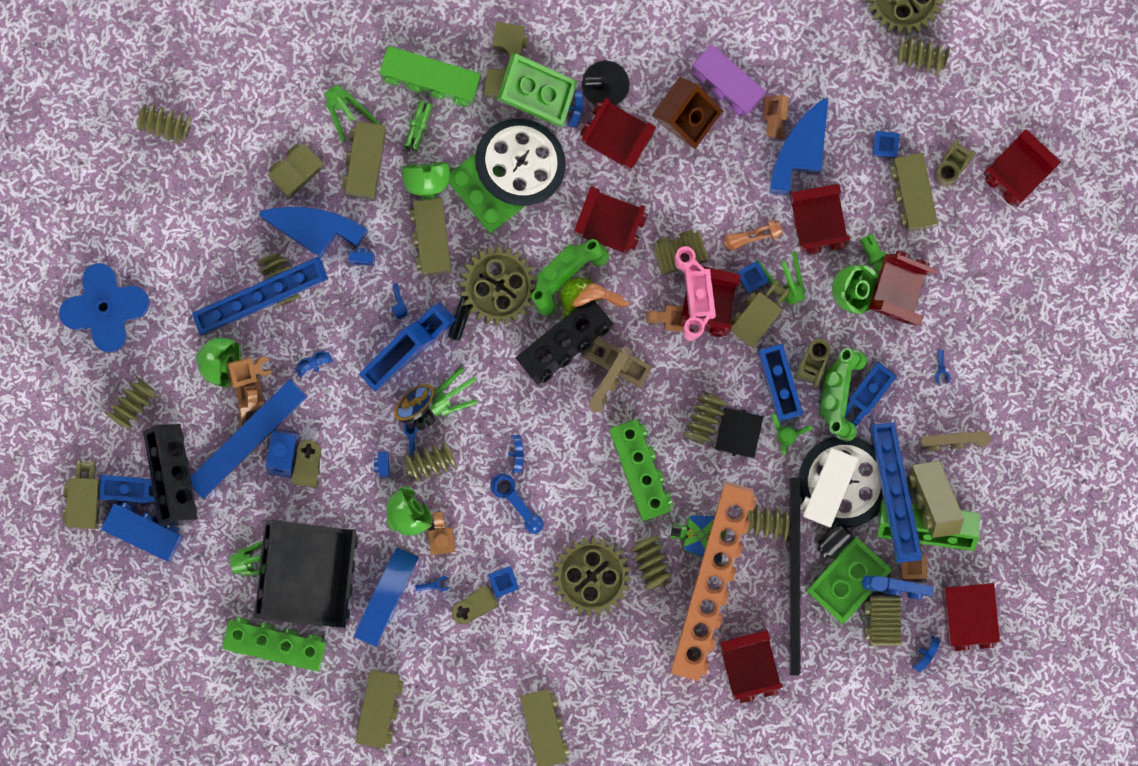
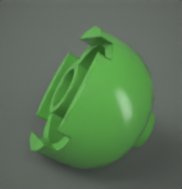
(426, 179)
(854, 288)
(213, 360)
(406, 513)

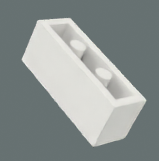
(829, 487)

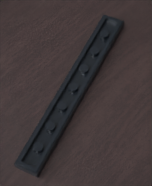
(794, 577)

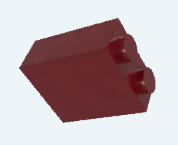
(971, 616)

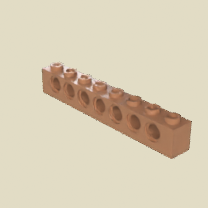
(683, 664)

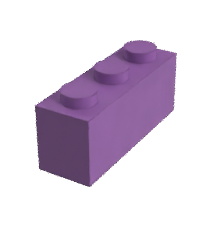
(727, 81)

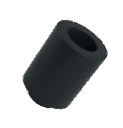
(835, 540)

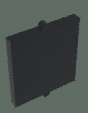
(739, 433)

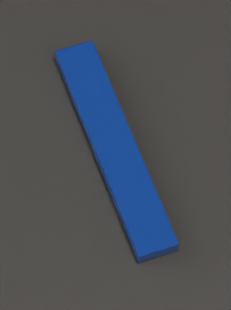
(260, 296)
(247, 438)
(895, 492)

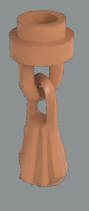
(736, 240)

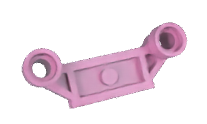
(698, 292)

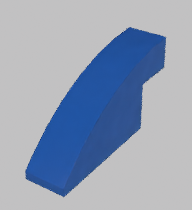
(801, 149)
(314, 227)
(407, 346)
(386, 597)

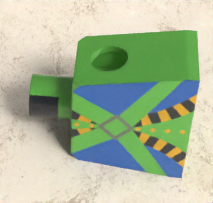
(696, 535)

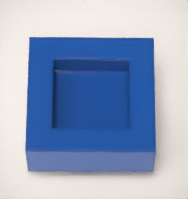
(886, 144)
(361, 257)
(752, 277)
(381, 465)
(503, 581)

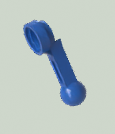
(533, 522)

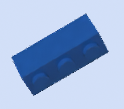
(780, 383)
(142, 531)

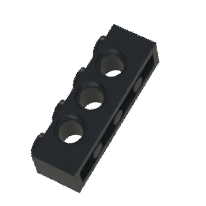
(551, 341)
(170, 475)

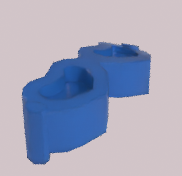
(578, 109)
(312, 363)
(519, 460)
(928, 655)

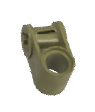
(955, 161)
(813, 364)
(305, 468)
(478, 603)

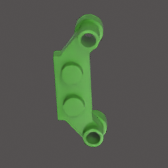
(562, 269)
(836, 392)

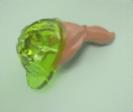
(581, 291)

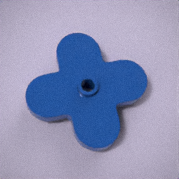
(108, 326)

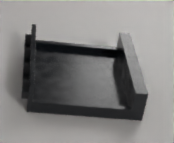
(305, 574)

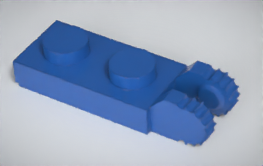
(870, 391)
(125, 489)
(895, 587)

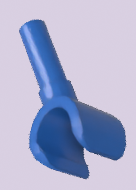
(399, 309)
(941, 367)
(411, 436)
(433, 585)

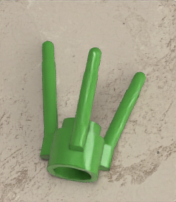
(338, 100)
(796, 291)
(442, 401)
(787, 435)
(243, 562)

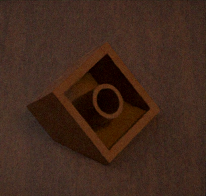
(687, 112)

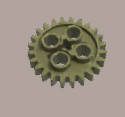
(887, 13)
(487, 305)
(577, 559)

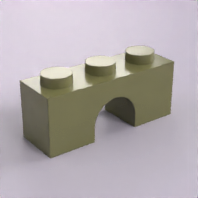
(510, 40)

